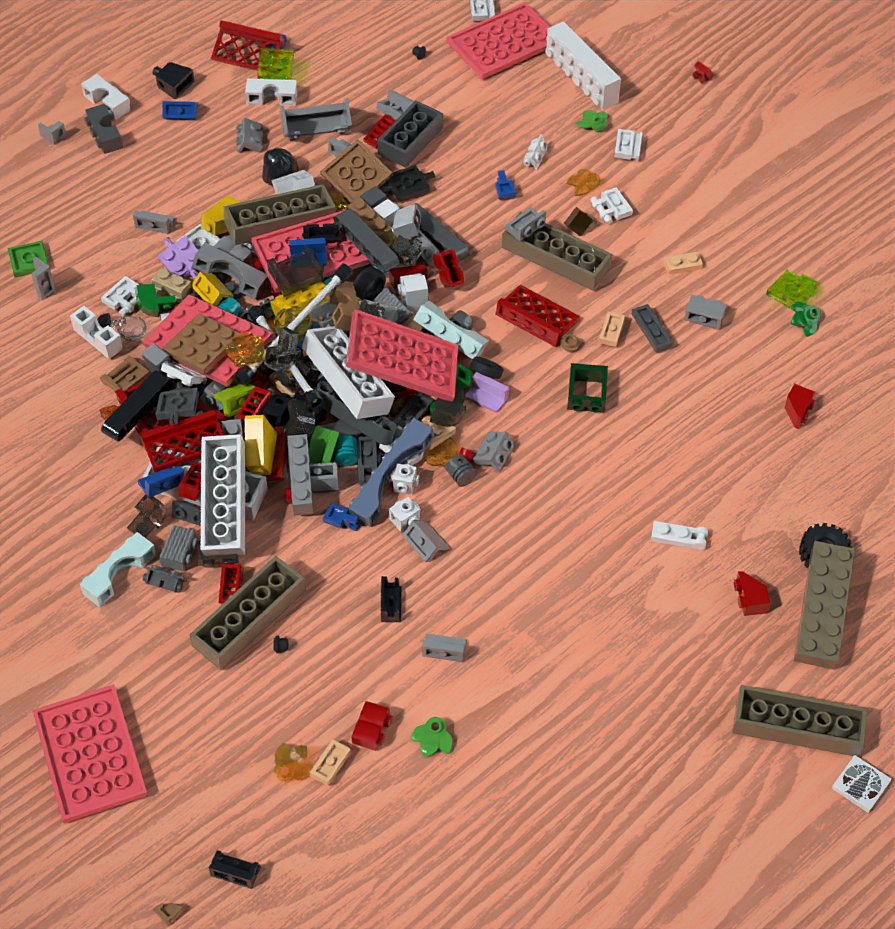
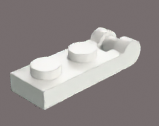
(679, 535)

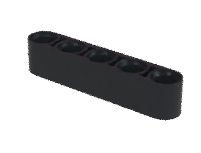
(136, 406)

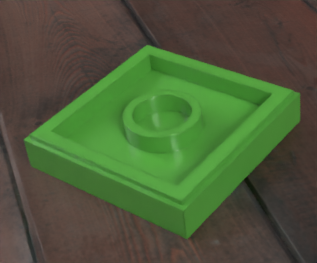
(22, 257)

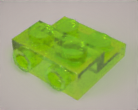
(275, 64)
(791, 289)

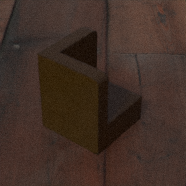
(578, 221)

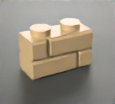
(171, 284)

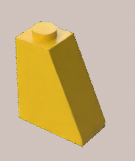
(213, 218)
(259, 444)

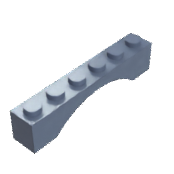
(413, 440)

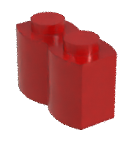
(449, 271)
(371, 725)

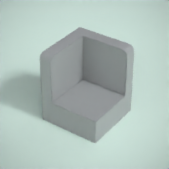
(53, 133)

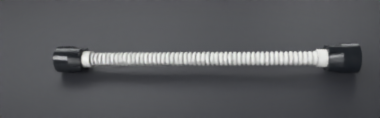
(342, 274)
(312, 396)

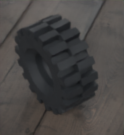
(821, 534)

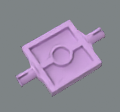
(179, 257)

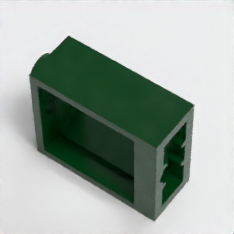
(587, 373)

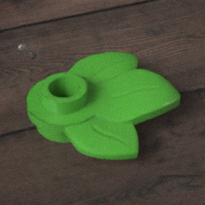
(594, 120)
(432, 740)

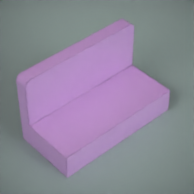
(488, 392)

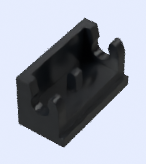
(390, 600)
(234, 870)

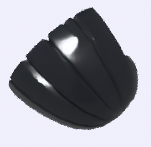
(277, 164)

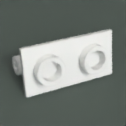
(535, 152)

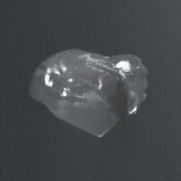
(130, 327)

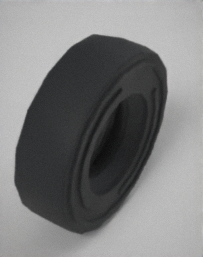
(486, 367)

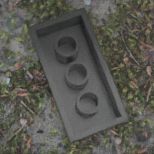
(410, 133)

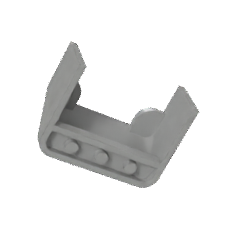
(315, 119)

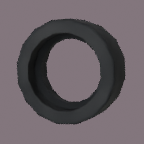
(369, 283)

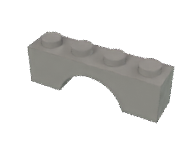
(211, 260)
(300, 475)

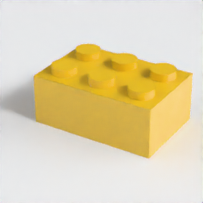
(300, 298)

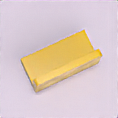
(210, 288)

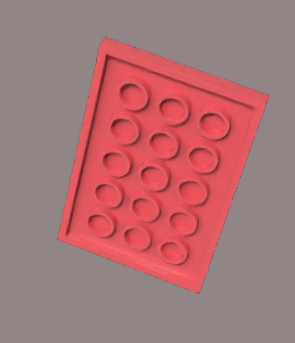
(501, 40)
(276, 246)
(402, 355)
(224, 370)
(89, 753)

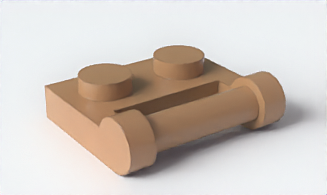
(132, 376)

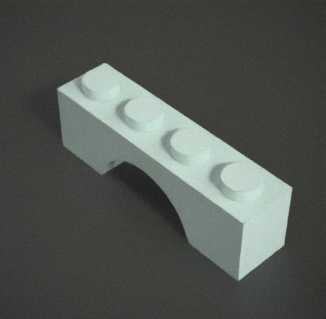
(435, 320)
(135, 552)

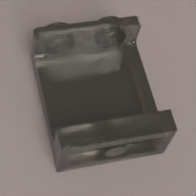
(296, 272)

